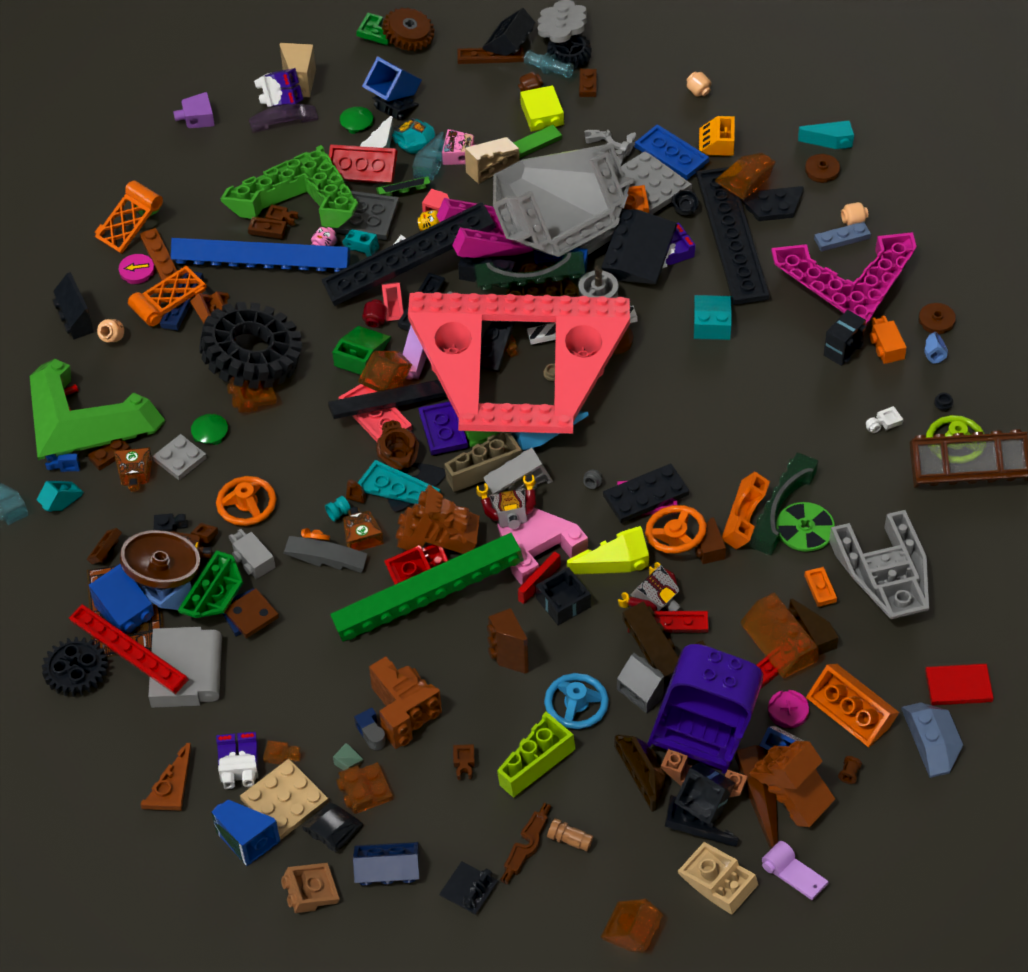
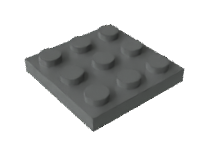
(372, 214)

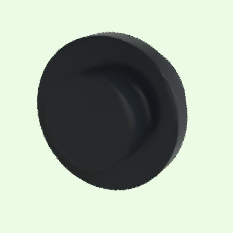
(943, 401)

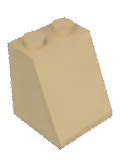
(303, 60)

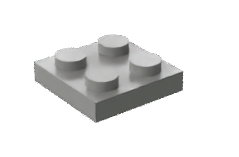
(179, 457)

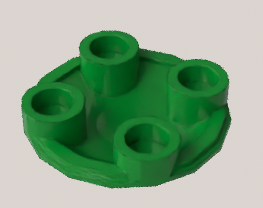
(356, 119)
(209, 429)

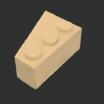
(489, 158)

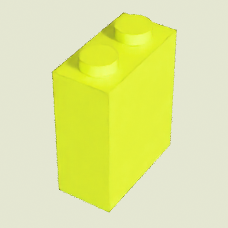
(542, 108)

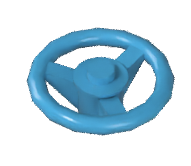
(577, 699)

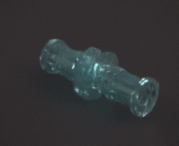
(549, 63)

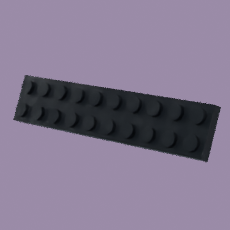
(732, 239)
(404, 254)

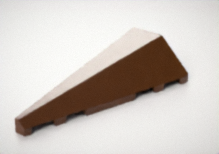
(761, 799)

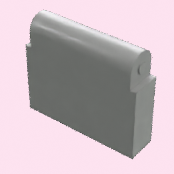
(195, 655)

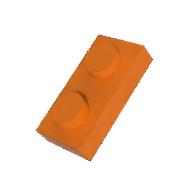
(820, 586)

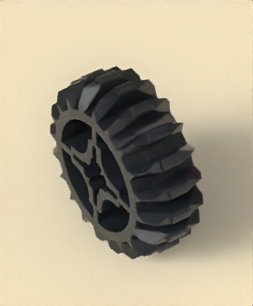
(574, 51)

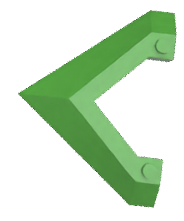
(304, 173)
(65, 431)

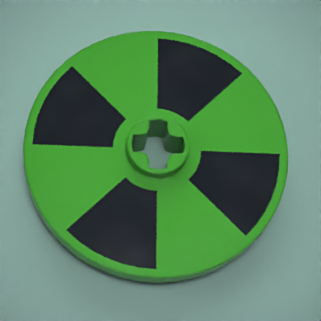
(803, 514)

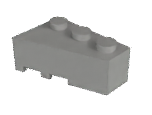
(511, 474)

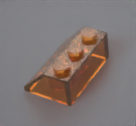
(746, 174)

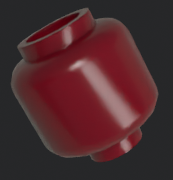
(374, 313)

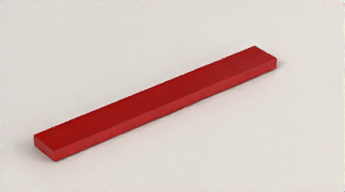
(129, 649)

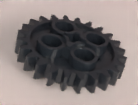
(75, 666)

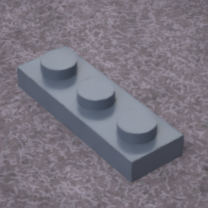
(842, 236)

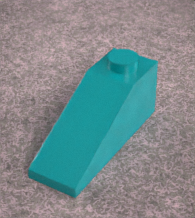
(830, 135)

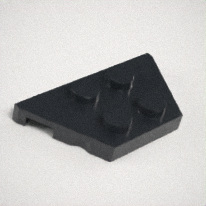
(773, 203)

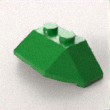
(213, 588)

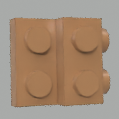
(309, 887)

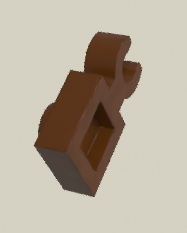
(281, 213)
(463, 759)

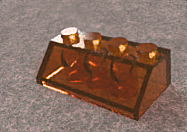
(780, 636)

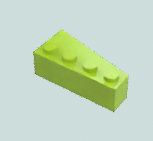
(536, 755)

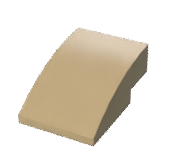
(718, 877)

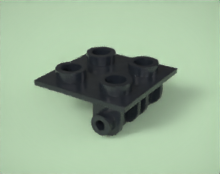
(394, 107)
(469, 887)

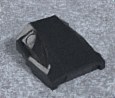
(333, 826)

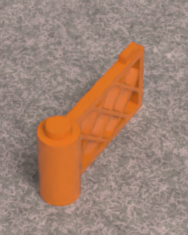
(144, 200)
(151, 311)

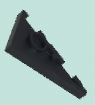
(684, 821)

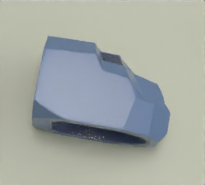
(935, 348)

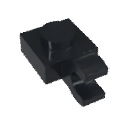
(168, 522)

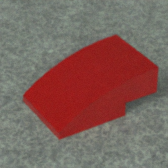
(414, 562)

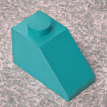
(58, 495)

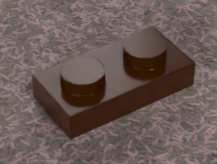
(587, 83)
(267, 227)
(105, 454)
(107, 542)

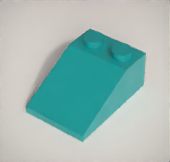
(712, 317)

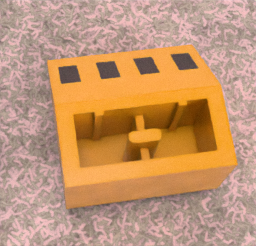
(718, 136)

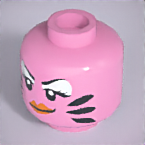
(324, 237)

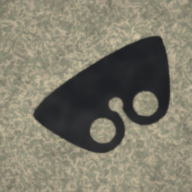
(428, 474)

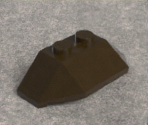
(643, 767)

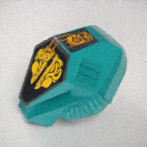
(413, 135)

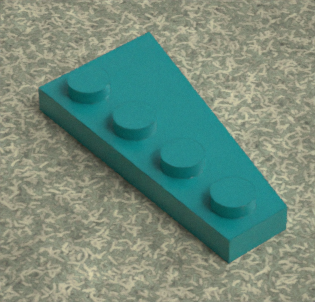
(392, 483)

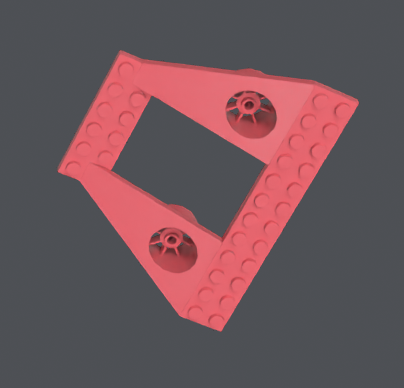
(451, 337)

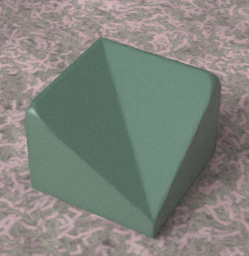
(346, 758)

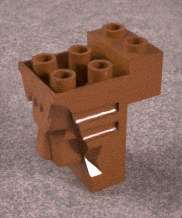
(437, 523)
(407, 700)
(795, 781)

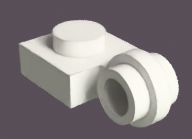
(888, 418)

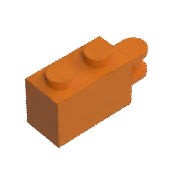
(887, 340)

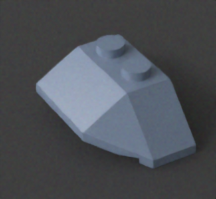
(934, 736)

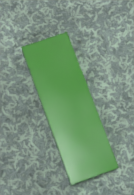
(538, 140)

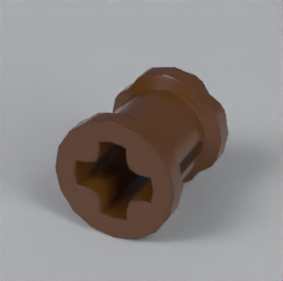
(850, 769)

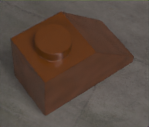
(712, 545)

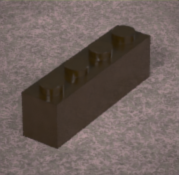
(651, 639)

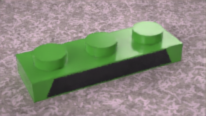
(403, 186)

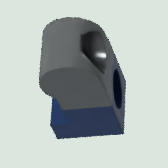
(371, 733)

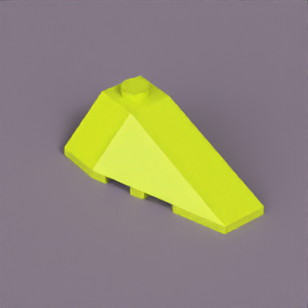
(620, 555)

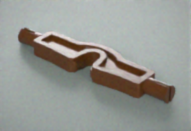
(521, 852)

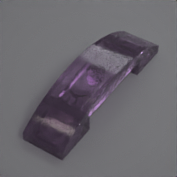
(282, 114)

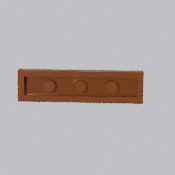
(158, 253)

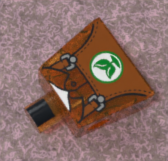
(134, 467)
(361, 530)

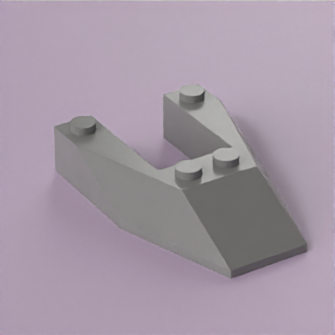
(890, 576)

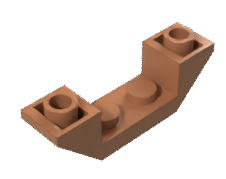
(677, 768)

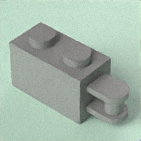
(251, 554)

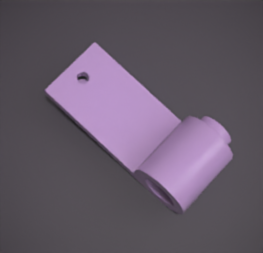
(782, 863)

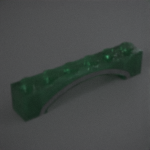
(488, 275)
(800, 472)

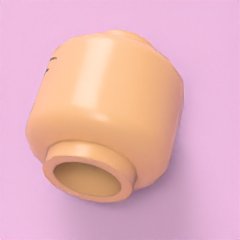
(698, 84)
(854, 213)
(110, 330)

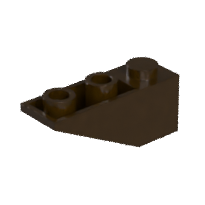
(816, 627)

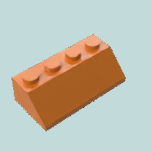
(852, 704)

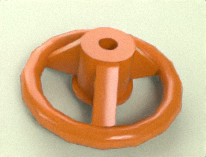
(245, 500)
(675, 530)

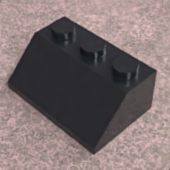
(510, 33)
(466, 266)
(72, 308)

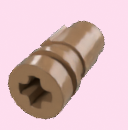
(569, 835)

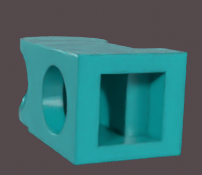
(361, 242)

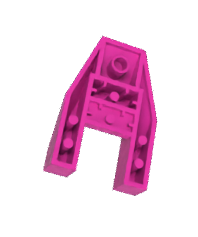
(479, 243)

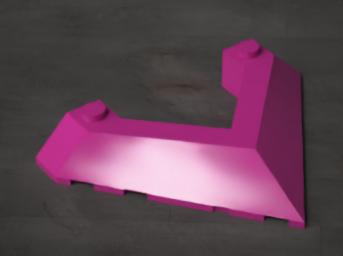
(865, 292)

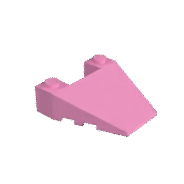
(541, 534)

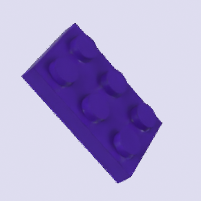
(441, 428)

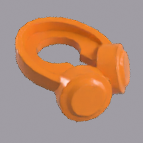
(315, 534)

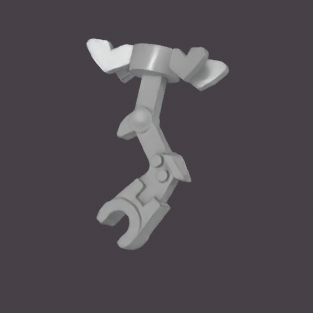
(623, 149)

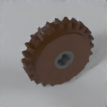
(408, 29)

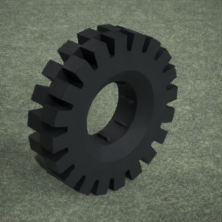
(261, 366)

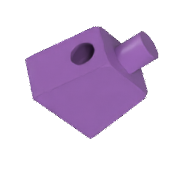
(196, 111)

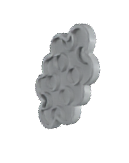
(562, 21)

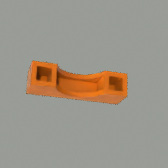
(750, 493)

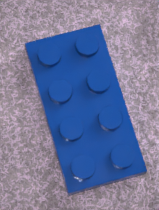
(672, 151)

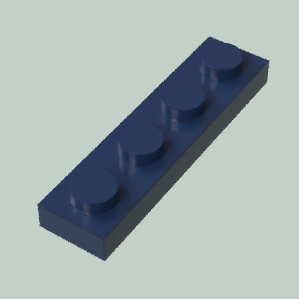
(174, 318)

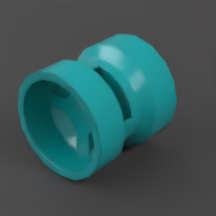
(337, 508)

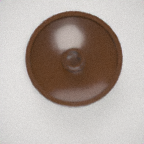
(159, 559)

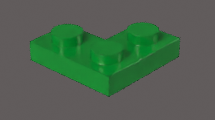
(371, 29)

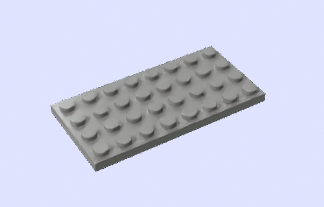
(659, 184)

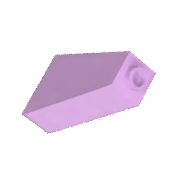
(415, 354)

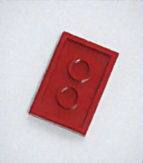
(959, 684)

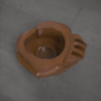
(397, 446)

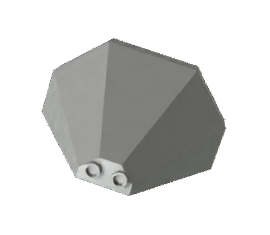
(561, 198)

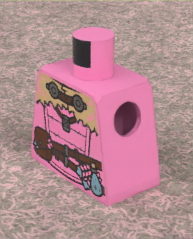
(454, 147)

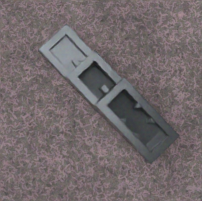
(325, 552)

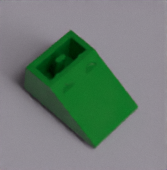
(357, 347)

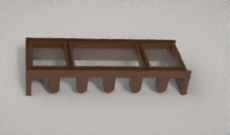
(969, 457)

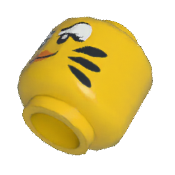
(427, 219)

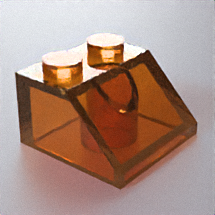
(385, 370)
(632, 925)

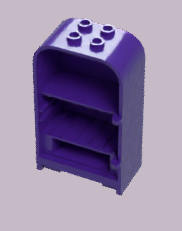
(707, 705)

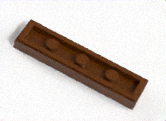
(478, 55)

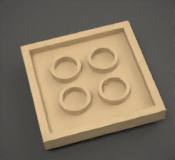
(286, 797)

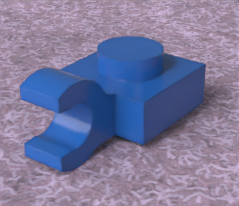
(66, 462)

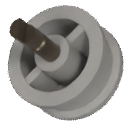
(598, 284)

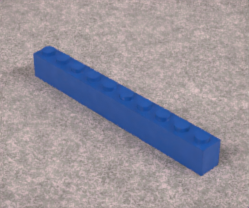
(260, 253)

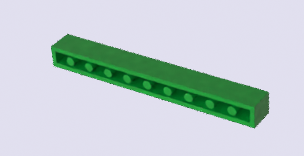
(427, 587)

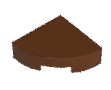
(355, 492)

